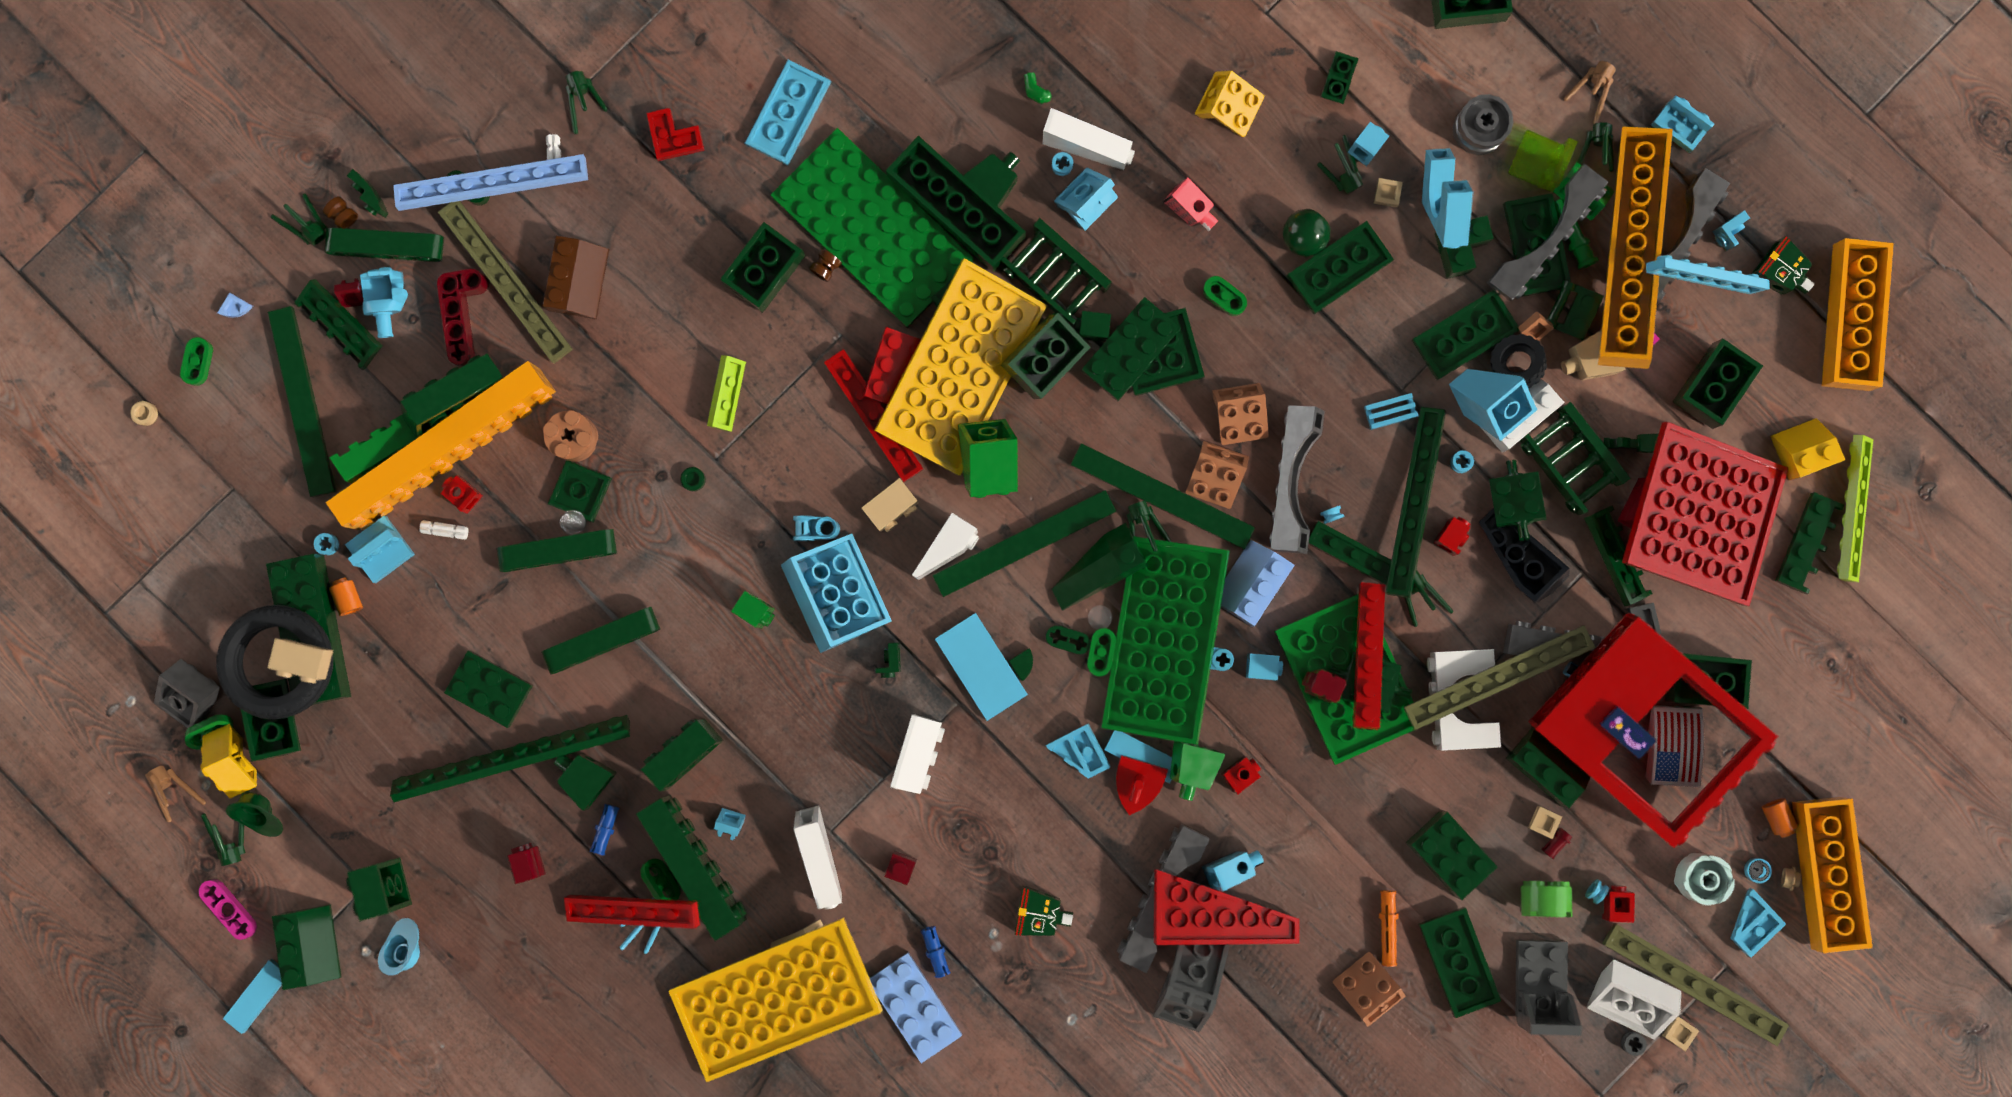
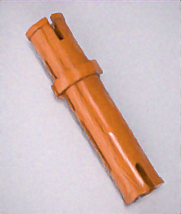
(1388, 927)

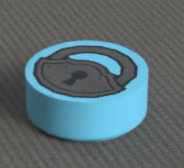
(1757, 870)

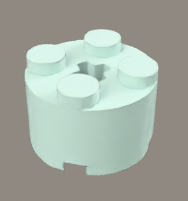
(1718, 877)

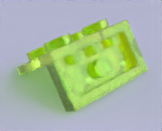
(1542, 160)

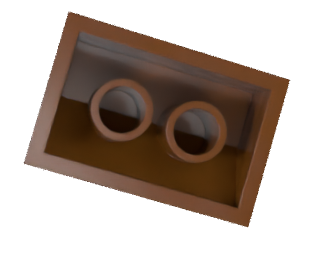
(575, 277)

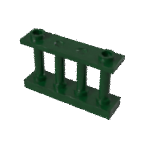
(1061, 249)
(1598, 455)

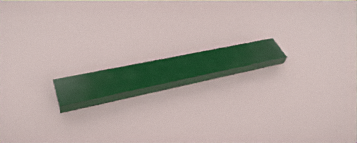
(301, 401)
(1162, 496)
(1415, 502)
(1024, 543)

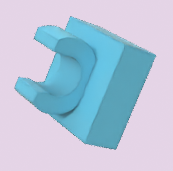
(729, 822)

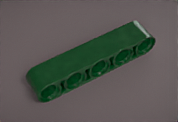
(384, 244)
(556, 550)
(600, 640)

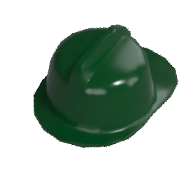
(255, 813)

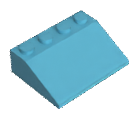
(835, 592)

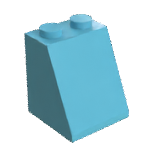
(1493, 400)

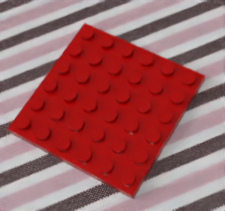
(1705, 514)

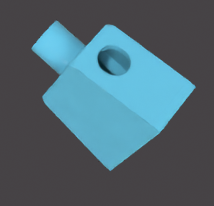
(1224, 874)

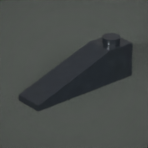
(1528, 562)

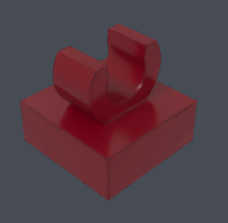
(349, 293)

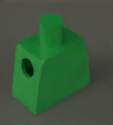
(1194, 767)

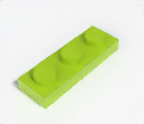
(726, 393)

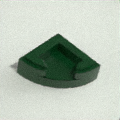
(1023, 664)

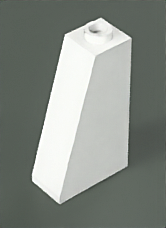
(1086, 140)
(817, 857)

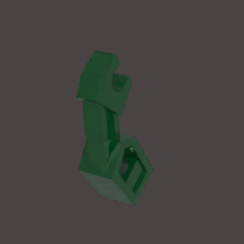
(1644, 443)

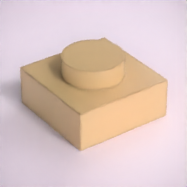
(1388, 192)
(1544, 822)
(1680, 1033)

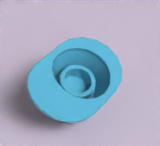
(400, 948)

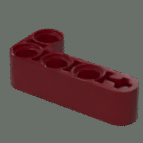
(461, 318)

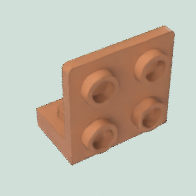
(1241, 413)
(1217, 475)
(1369, 988)

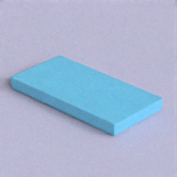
(787, 112)
(981, 666)

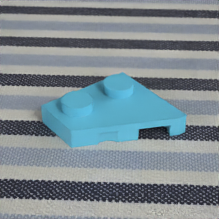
(1081, 751)
(1755, 924)

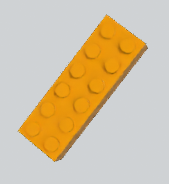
(1857, 314)
(1832, 875)

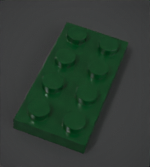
(1529, 225)
(1340, 267)
(1465, 334)
(1131, 349)
(1459, 962)

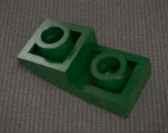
(1339, 77)
(370, 196)

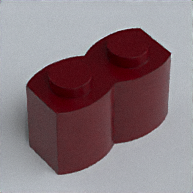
(526, 863)

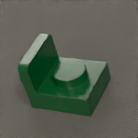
(891, 656)

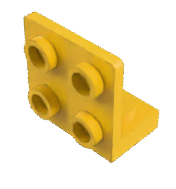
(1230, 102)

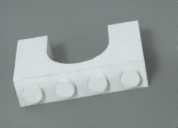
(1450, 731)

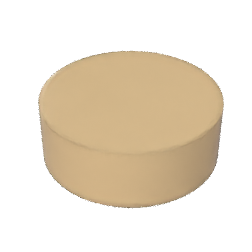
(144, 413)

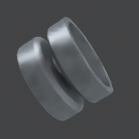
(1483, 124)

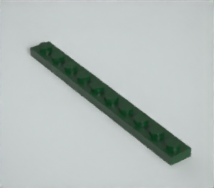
(510, 758)

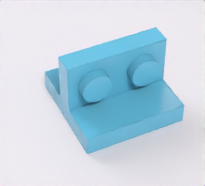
(1087, 197)
(379, 549)

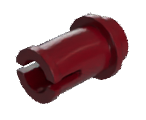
(1556, 844)

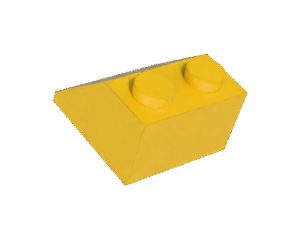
(1807, 448)

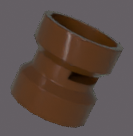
(338, 211)
(829, 261)

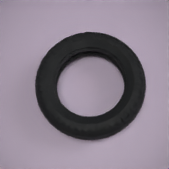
(231, 653)

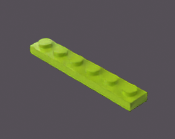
(1856, 505)

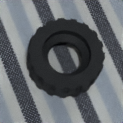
(1525, 344)

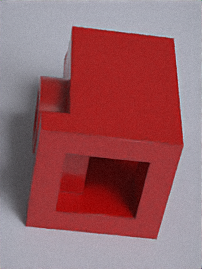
(468, 497)
(1453, 535)
(1233, 778)
(1625, 910)

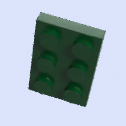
(488, 689)

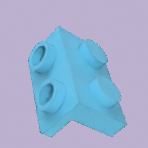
(1687, 123)

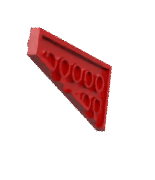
(1203, 916)

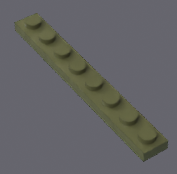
(505, 281)
(1499, 677)
(1695, 984)

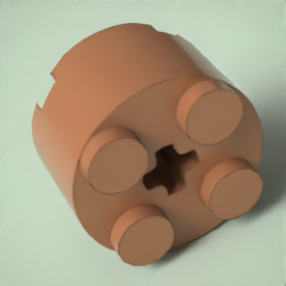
(584, 437)

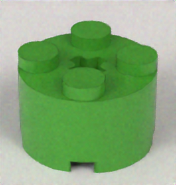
(1546, 901)

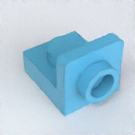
(1725, 233)

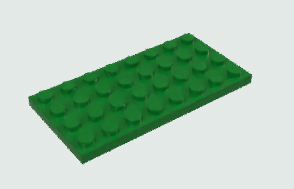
(871, 227)
(1166, 642)

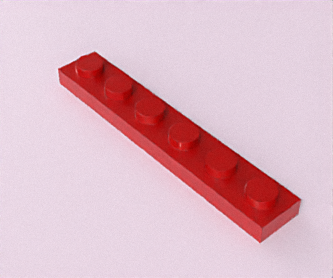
(870, 412)
(1369, 656)
(632, 911)

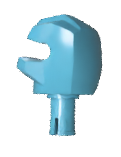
(383, 297)

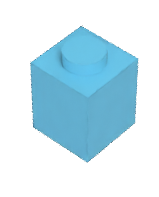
(1368, 143)
(1263, 667)

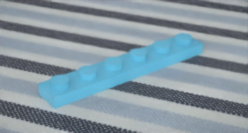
(1705, 275)

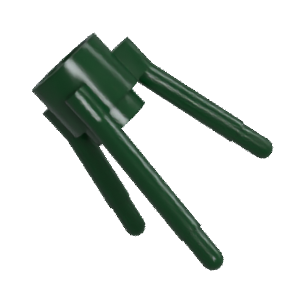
(578, 86)
(1603, 138)
(1351, 178)
(312, 231)
(1140, 514)
(1419, 585)
(226, 853)

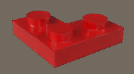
(669, 141)

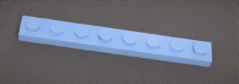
(490, 182)

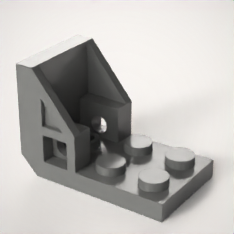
(1192, 985)
(1541, 989)

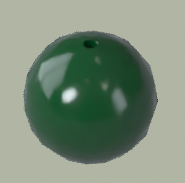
(1306, 232)

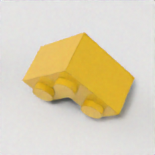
(225, 762)

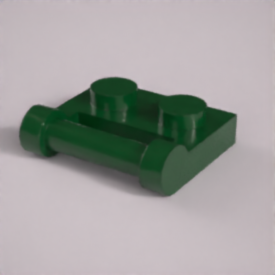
(1580, 313)

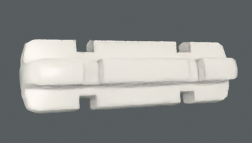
(553, 143)
(444, 529)

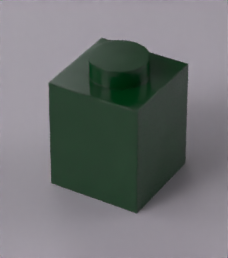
(1093, 326)

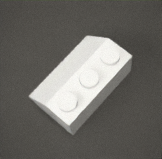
(1546, 403)
(917, 754)
(1635, 1000)

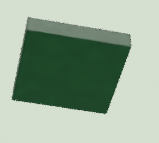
(579, 490)

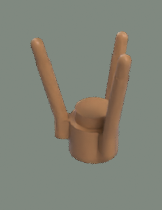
(1601, 76)
(160, 779)

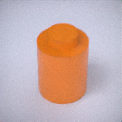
(345, 597)
(1780, 817)

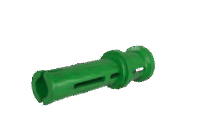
(1578, 243)

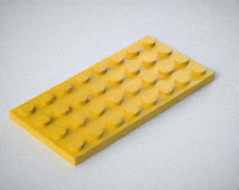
(958, 364)
(775, 1000)

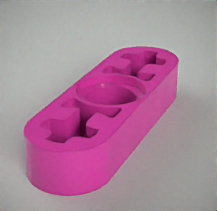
(232, 927)

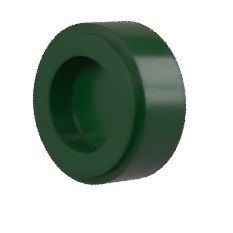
(693, 479)

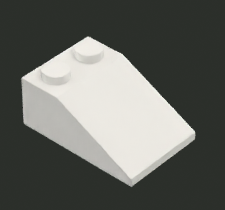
(949, 544)

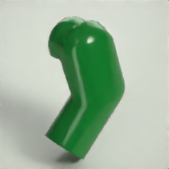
(1034, 91)

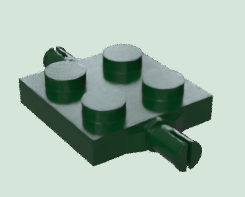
(1517, 499)
(1389, 688)

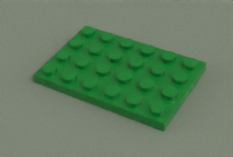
(1330, 640)

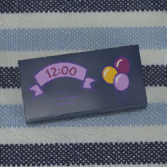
(1628, 732)

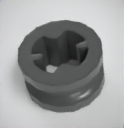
(1637, 1050)

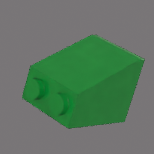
(989, 457)

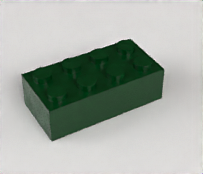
(445, 396)

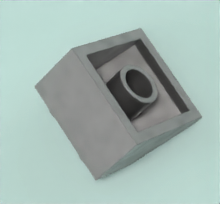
(185, 693)

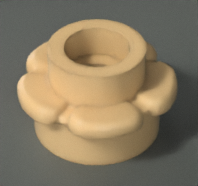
(1790, 878)

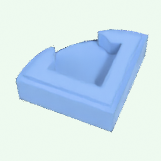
(234, 307)

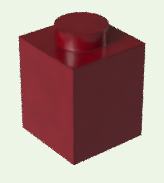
(900, 868)

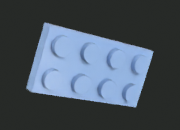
(915, 1007)

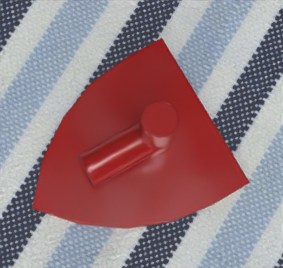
(1138, 783)

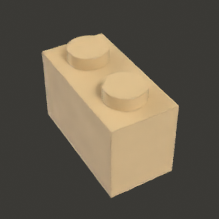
(890, 506)
(300, 659)

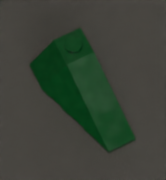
(1103, 565)

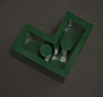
(1461, 259)

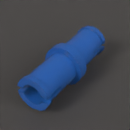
(604, 829)
(935, 951)

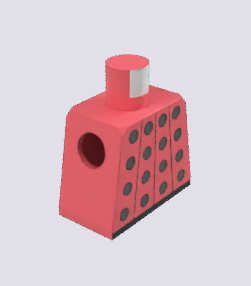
(1182, 202)

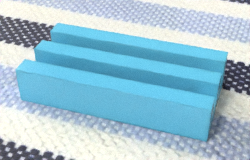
(1411, 406)

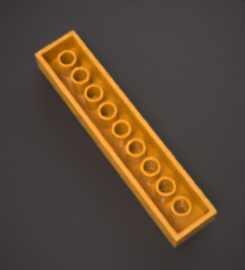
(1634, 241)
(441, 447)

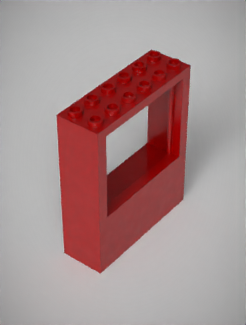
(1634, 672)

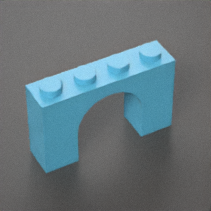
(1446, 200)

